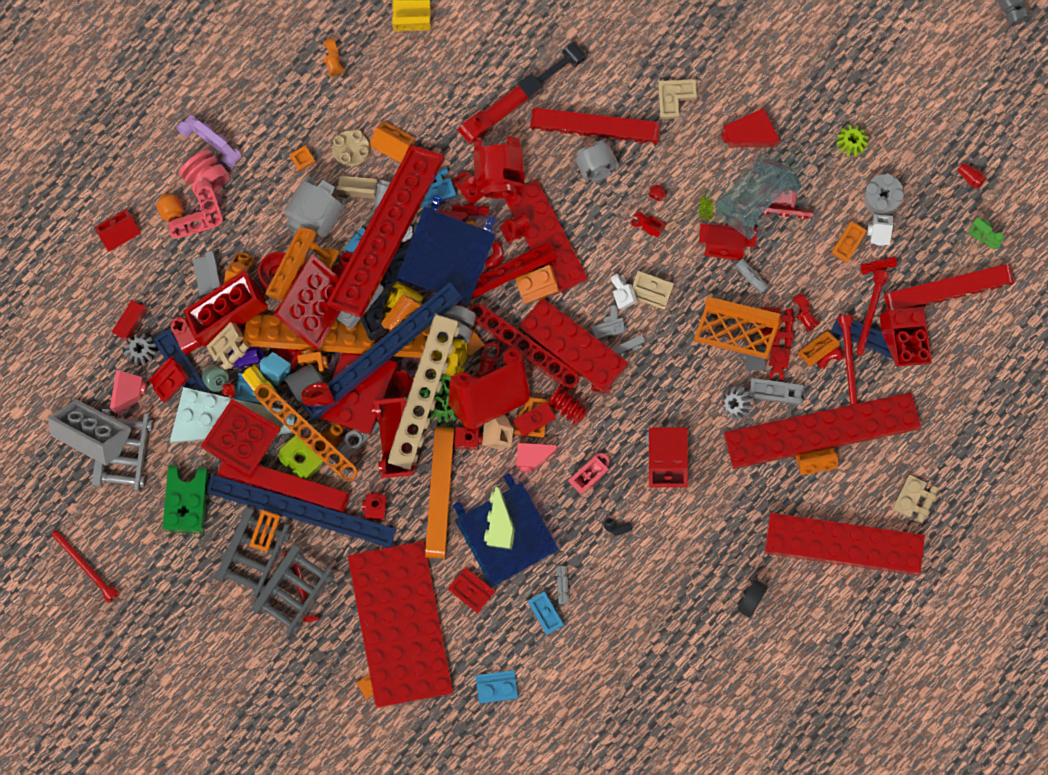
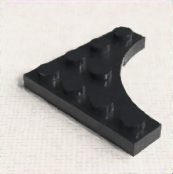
(376, 313)

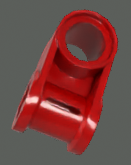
(515, 228)
(184, 337)

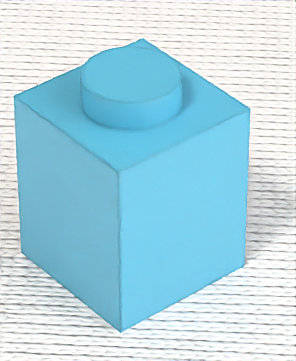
(274, 368)

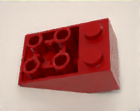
(906, 336)
(668, 457)

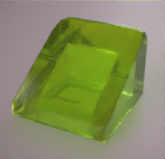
(706, 208)

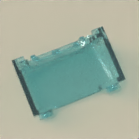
(755, 194)

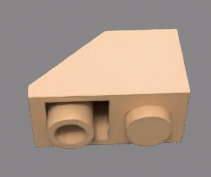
(498, 433)

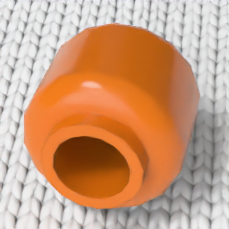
(169, 207)

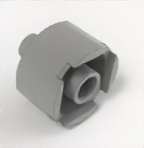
(596, 162)
(886, 185)

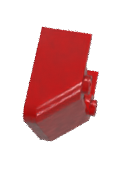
(389, 414)

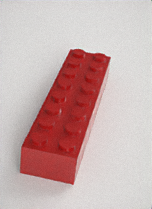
(844, 544)

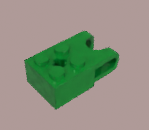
(182, 496)

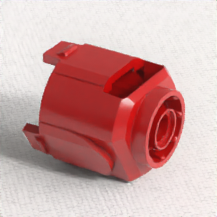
(499, 168)

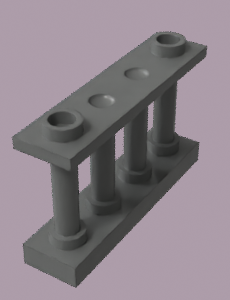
(233, 555)
(274, 588)

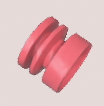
(204, 167)

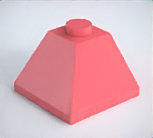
(126, 391)

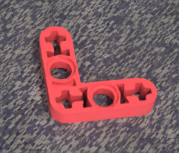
(204, 216)

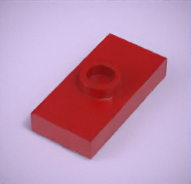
(534, 419)

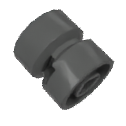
(1016, 11)

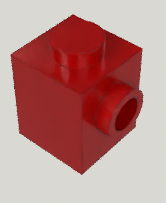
(467, 438)
(374, 506)

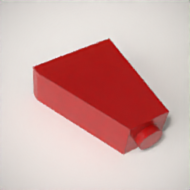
(750, 132)

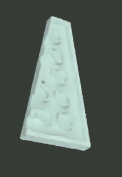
(201, 410)

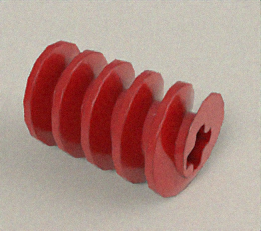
(568, 406)

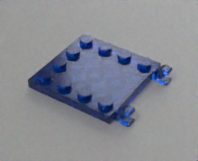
(446, 252)
(531, 536)

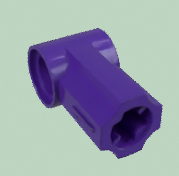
(253, 356)

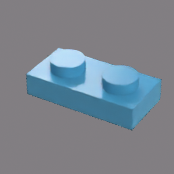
(545, 613)

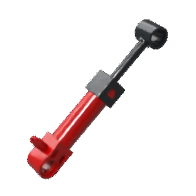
(525, 91)

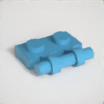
(441, 188)

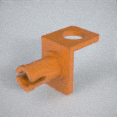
(332, 436)

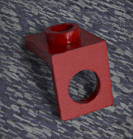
(467, 187)

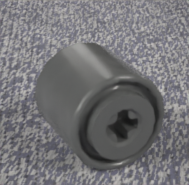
(301, 379)

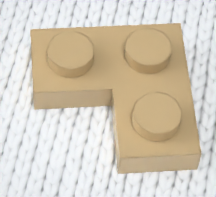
(673, 91)

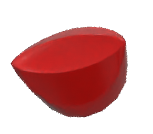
(317, 395)

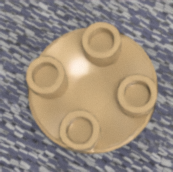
(350, 148)

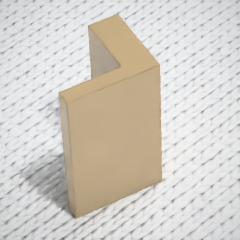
(357, 187)

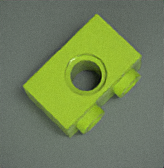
(297, 448)

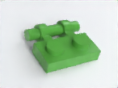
(983, 232)

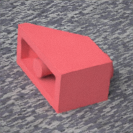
(533, 456)

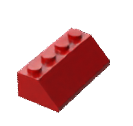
(231, 302)

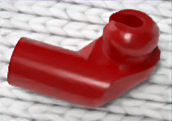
(497, 256)
(836, 354)
(229, 390)

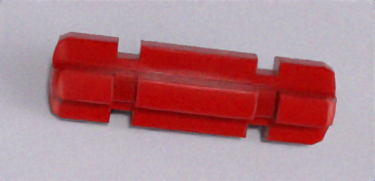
(471, 210)
(881, 264)

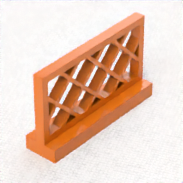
(745, 314)

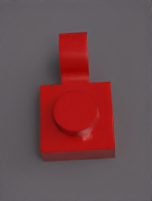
(649, 224)

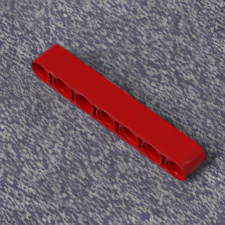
(597, 125)
(950, 288)
(528, 355)
(289, 486)

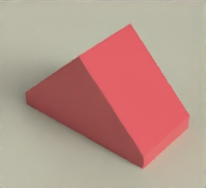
(588, 475)

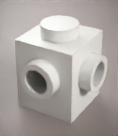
(880, 229)

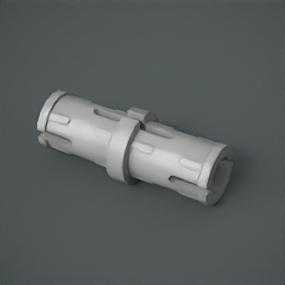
(751, 276)

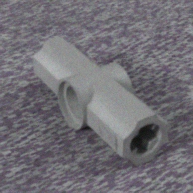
(347, 449)

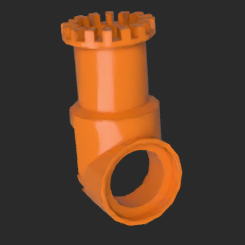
(332, 58)

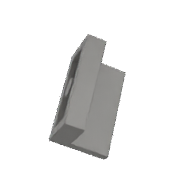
(206, 273)

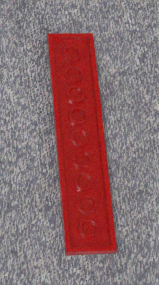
(385, 231)
(822, 430)

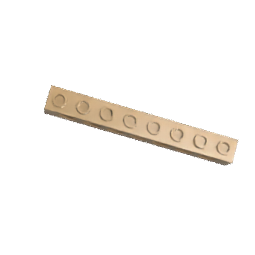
(408, 459)

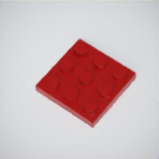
(240, 437)

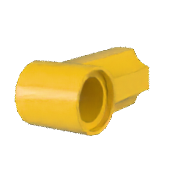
(254, 379)

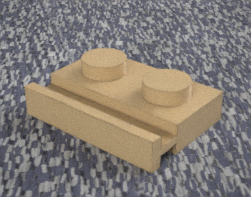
(652, 289)

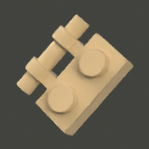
(224, 343)
(909, 497)

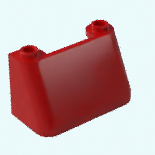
(491, 395)

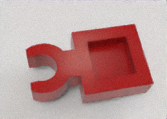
(778, 359)

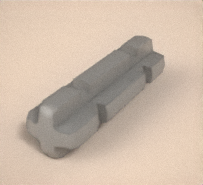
(562, 583)

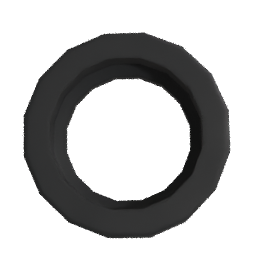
(752, 598)

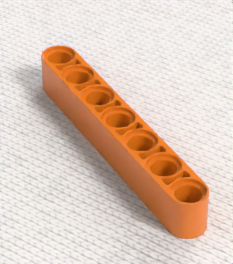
(301, 423)
(439, 492)

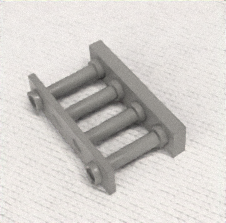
(101, 477)

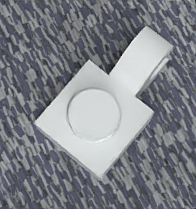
(624, 294)

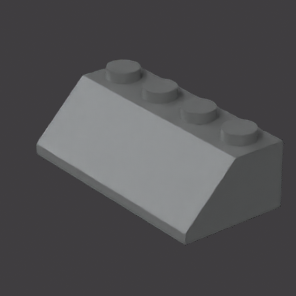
(89, 431)

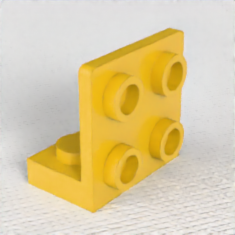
(411, 15)

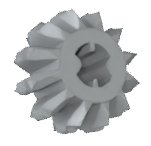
(147, 350)
(731, 406)

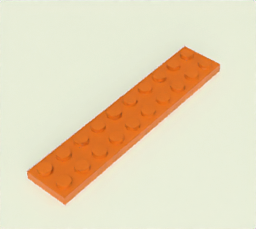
(272, 333)

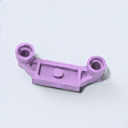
(218, 141)

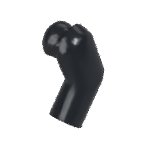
(615, 528)

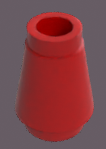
(972, 176)

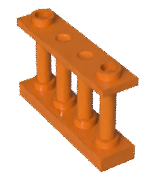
(294, 258)

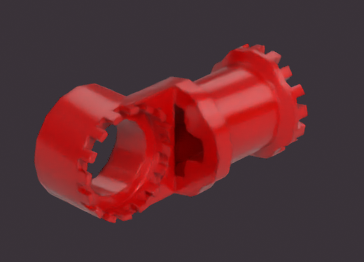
(805, 316)
(486, 361)

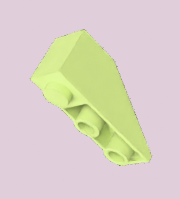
(501, 527)

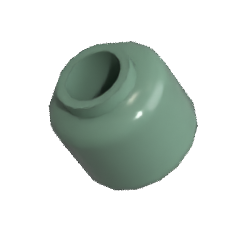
(215, 377)

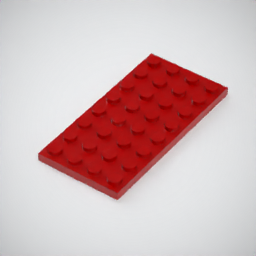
(399, 625)

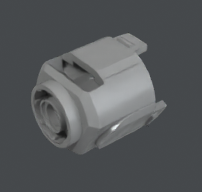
(314, 207)

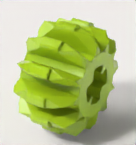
(848, 145)

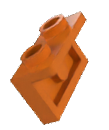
(314, 358)
(817, 461)

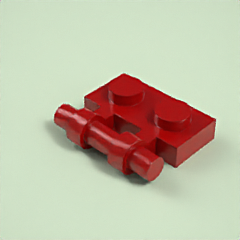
(788, 335)

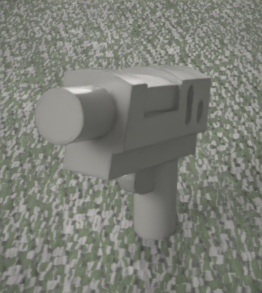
(611, 327)

